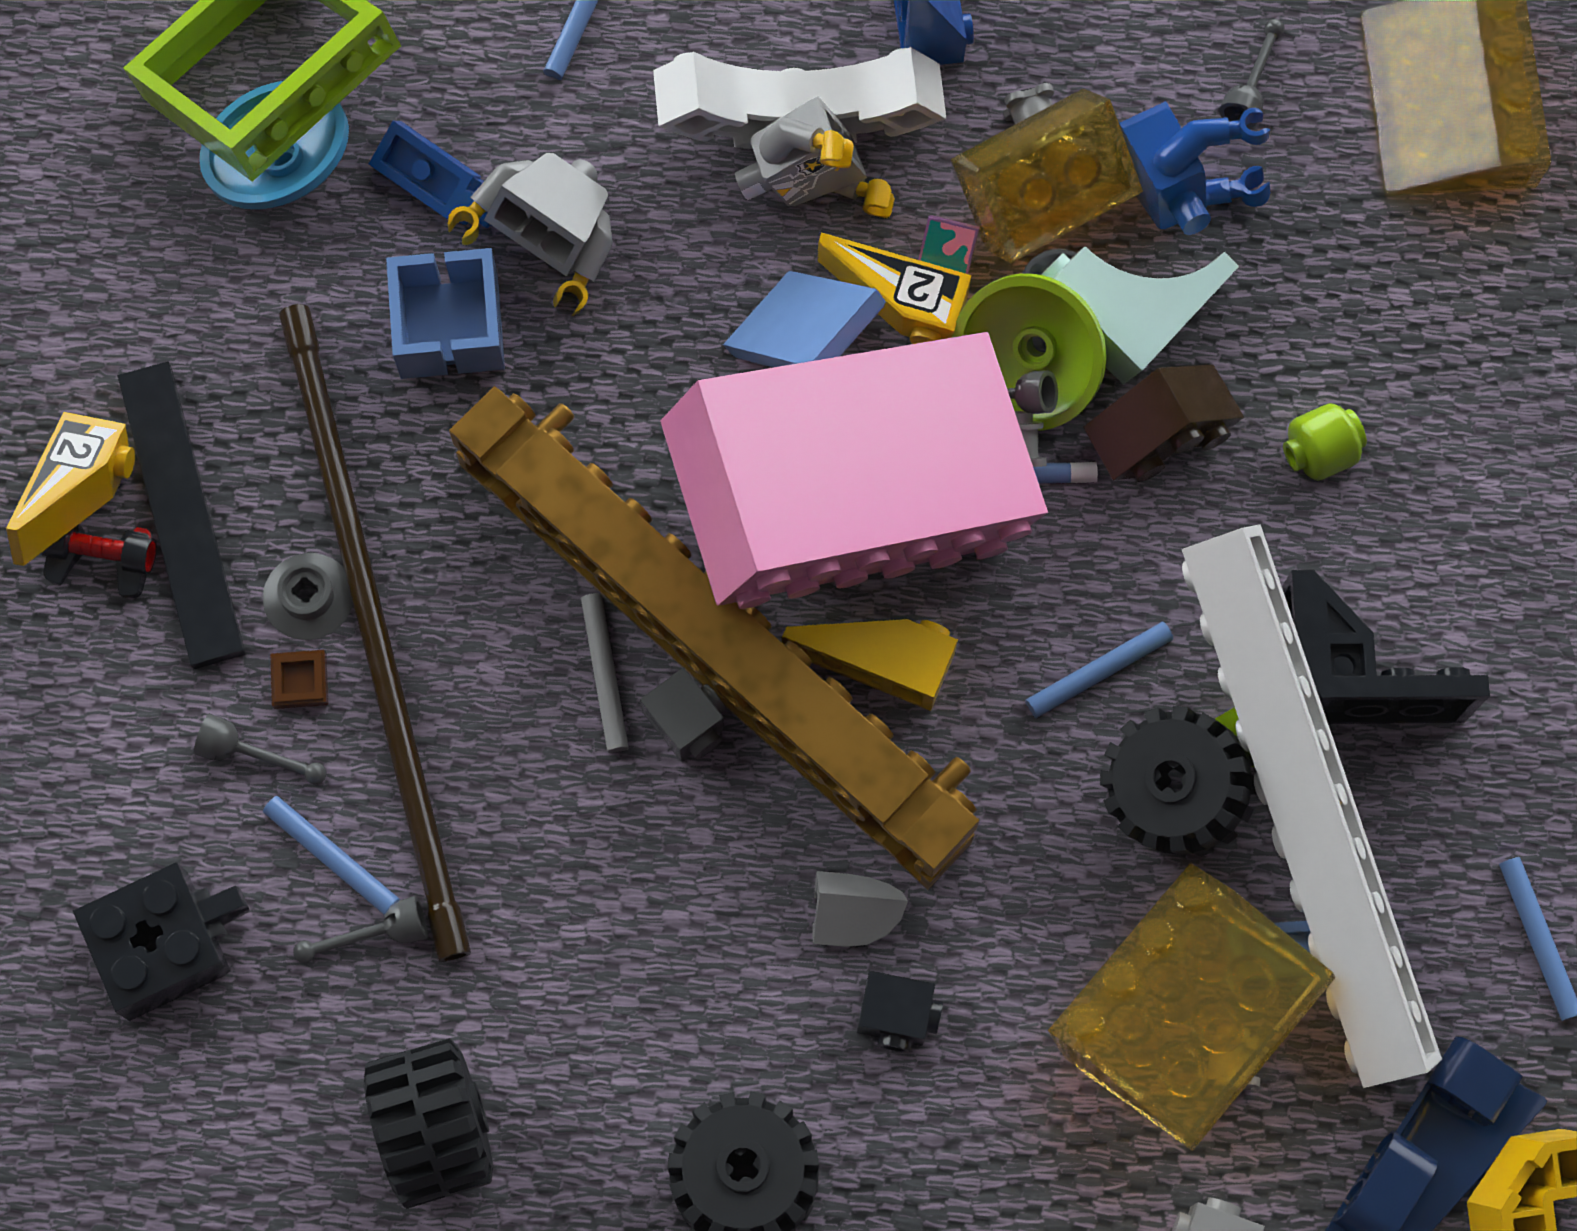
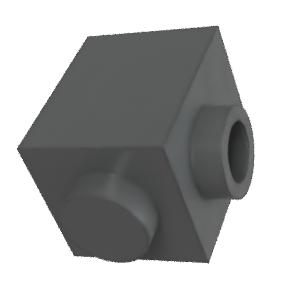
(685, 715)

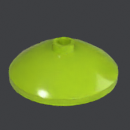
(1038, 306)

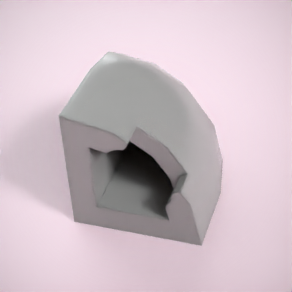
(854, 909)

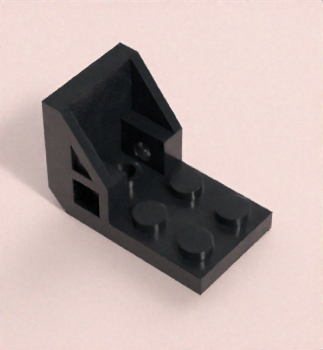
(1345, 673)

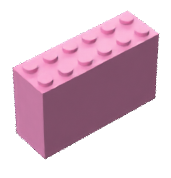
(852, 468)

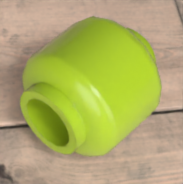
(1325, 441)

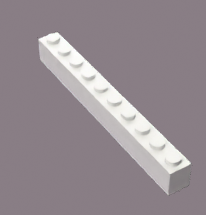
(1310, 806)

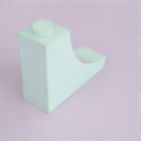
(1137, 311)

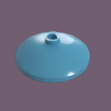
(292, 174)

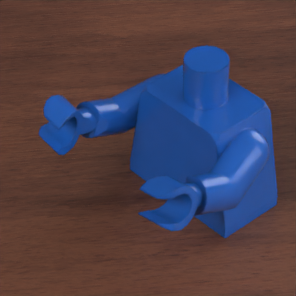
(1173, 174)

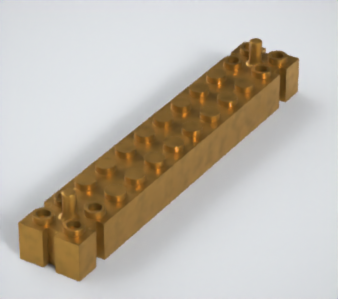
(721, 646)

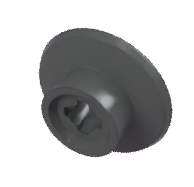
(325, 609)

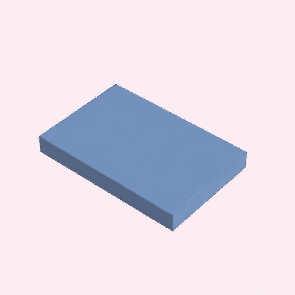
(804, 321)

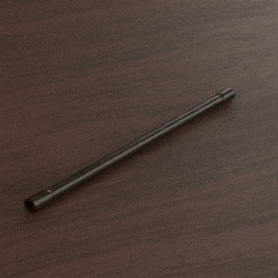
(443, 911)

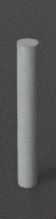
(604, 673)

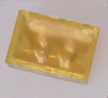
(1047, 175)

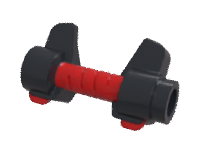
(133, 557)

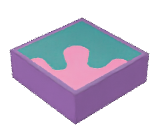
(949, 243)

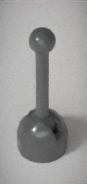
(1248, 96)
(1036, 392)
(221, 740)
(399, 923)

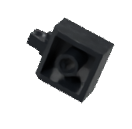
(187, 947)

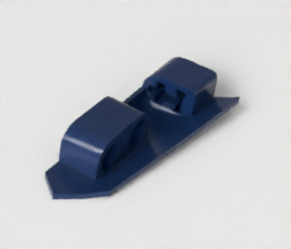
(1438, 1146)

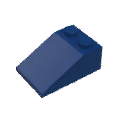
(934, 28)

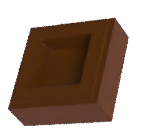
(299, 679)

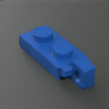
(425, 170)

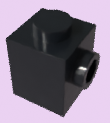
(898, 1011)

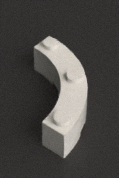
(714, 98)

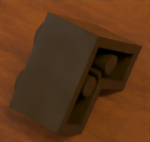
(1163, 416)

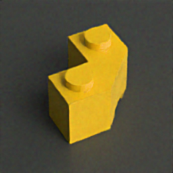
(1525, 1182)

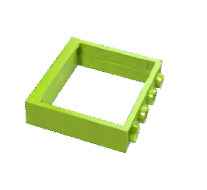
(289, 108)

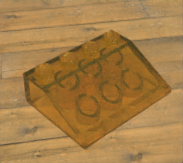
(1455, 96)
(1190, 1006)

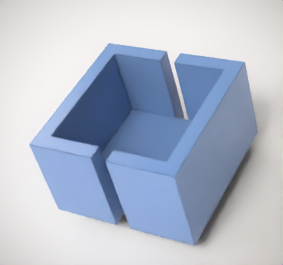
(445, 322)

